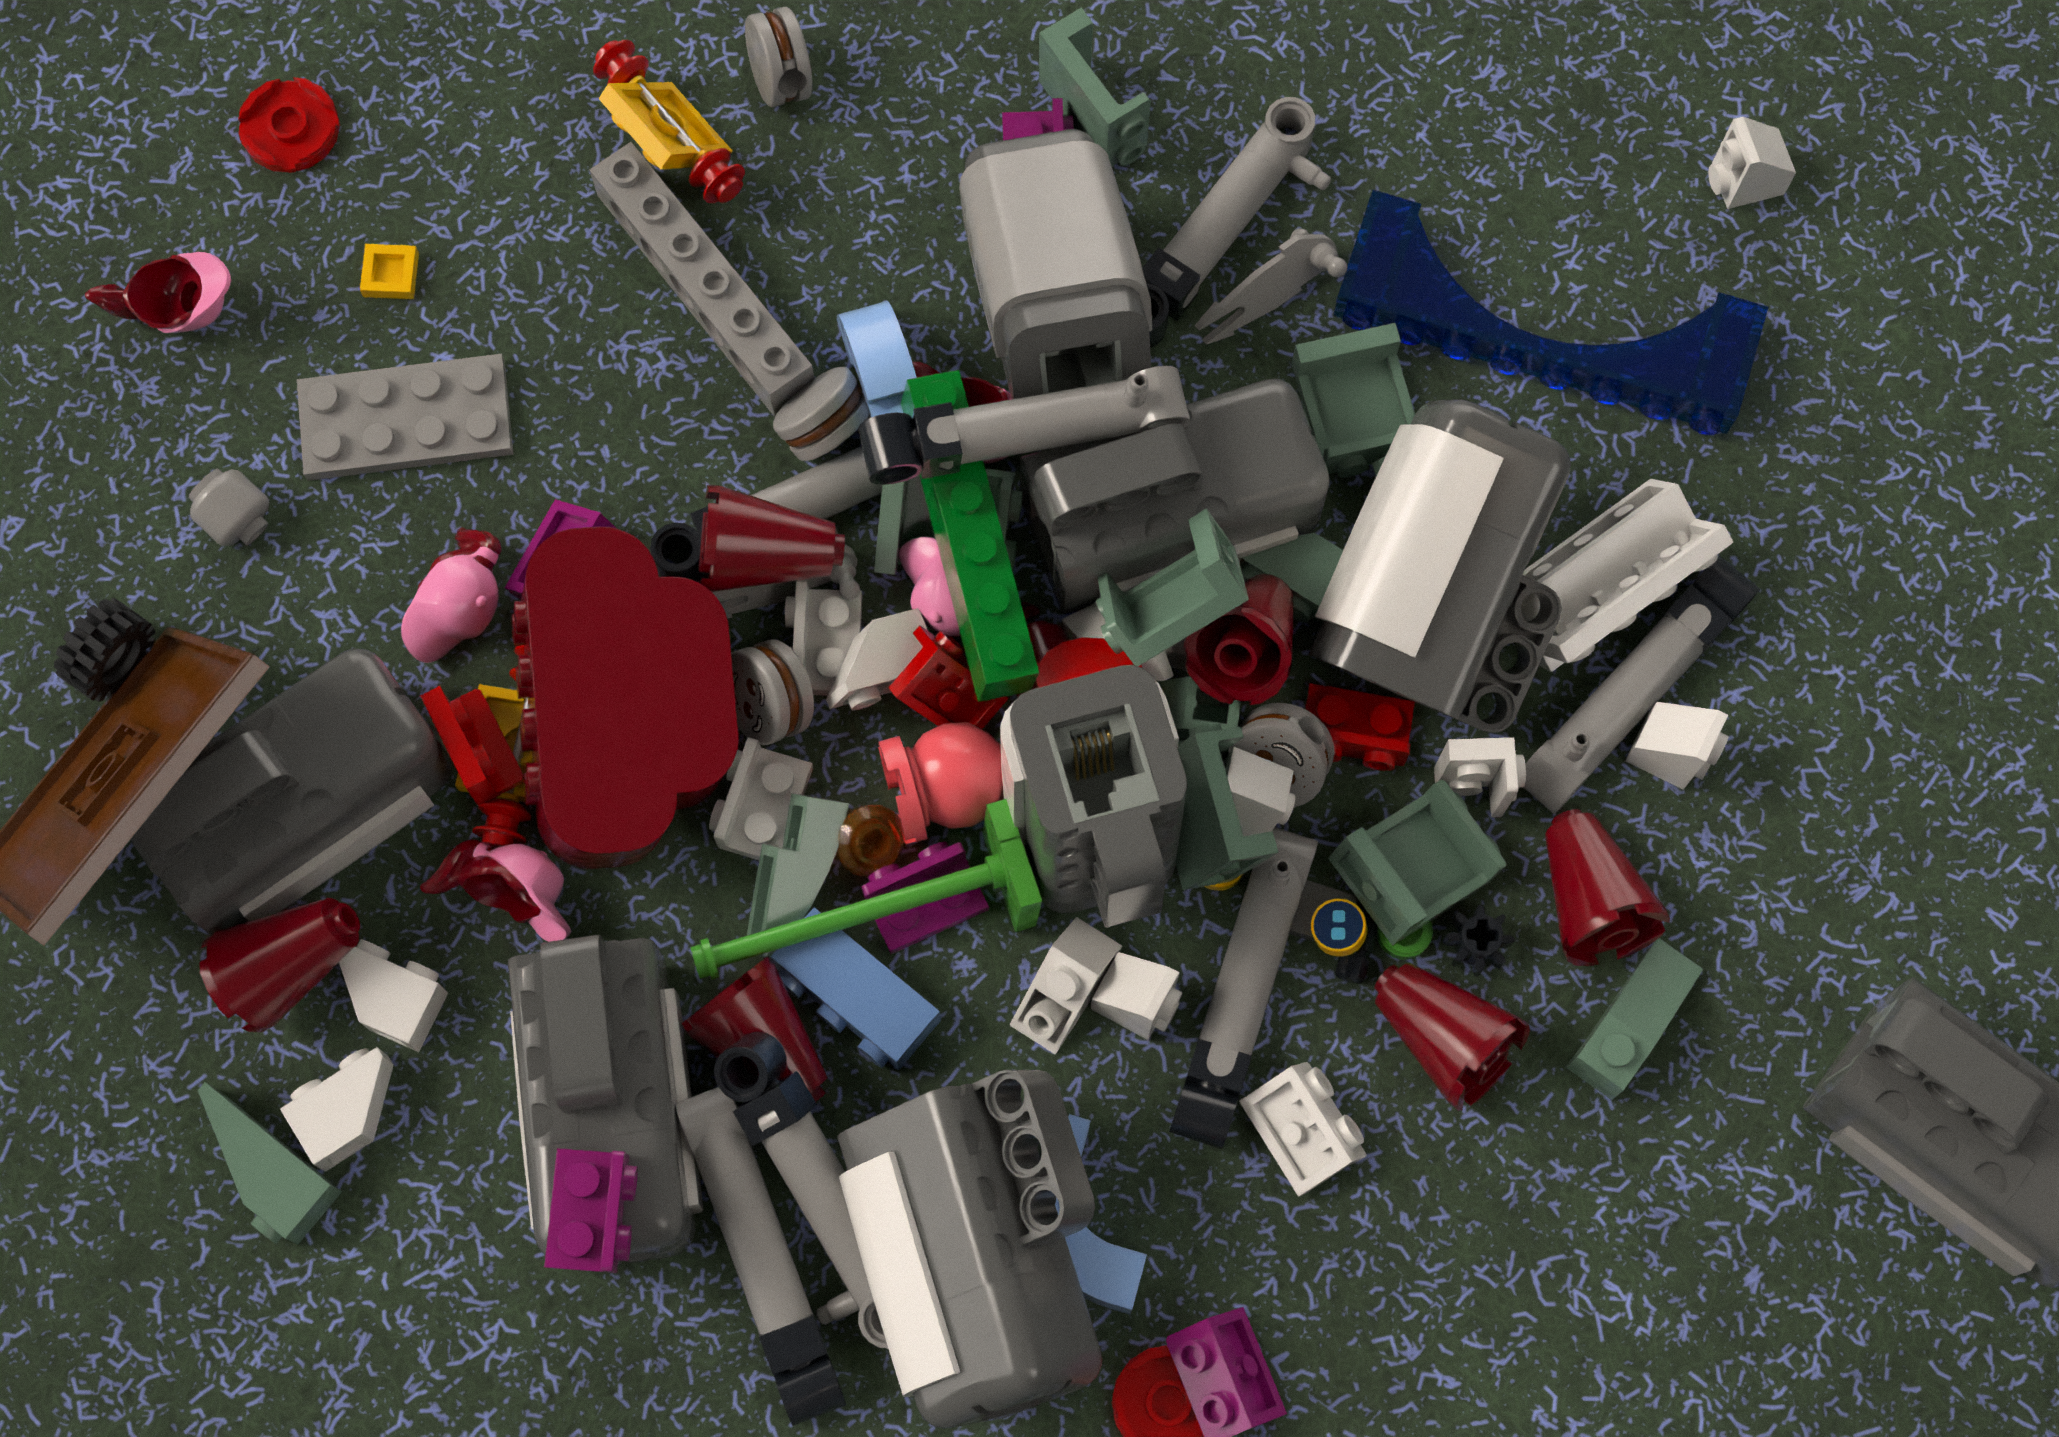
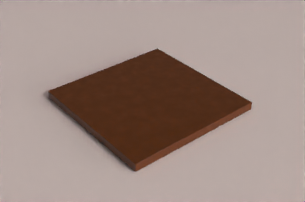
(117, 775)

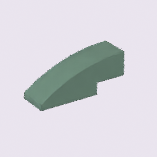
(795, 872)

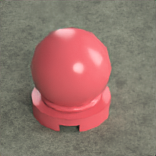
(943, 777)

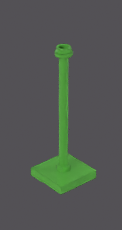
(1004, 869)

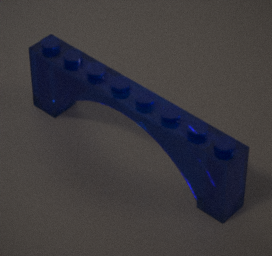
(1682, 373)

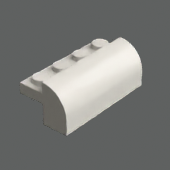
(1621, 566)

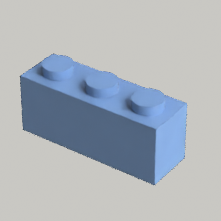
(858, 995)

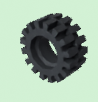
(103, 649)

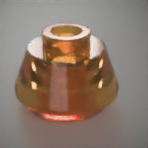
(869, 839)

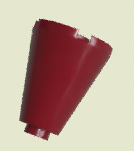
(763, 542)
(1248, 648)
(1598, 892)
(276, 960)
(758, 1004)
(1449, 1031)

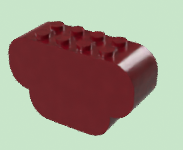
(621, 695)

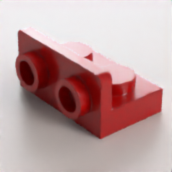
(941, 684)
(1364, 725)
(474, 743)

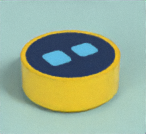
(1339, 927)

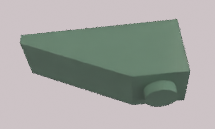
(1635, 1020)
(268, 1174)

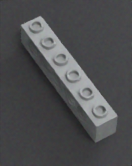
(701, 277)

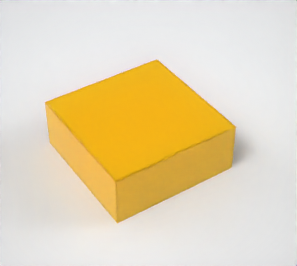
(389, 271)

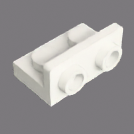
(822, 631)
(1483, 763)
(757, 799)
(1304, 1126)

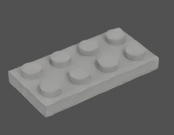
(404, 417)

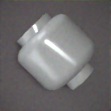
(229, 507)

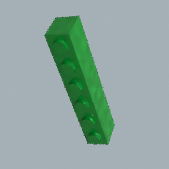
(975, 560)

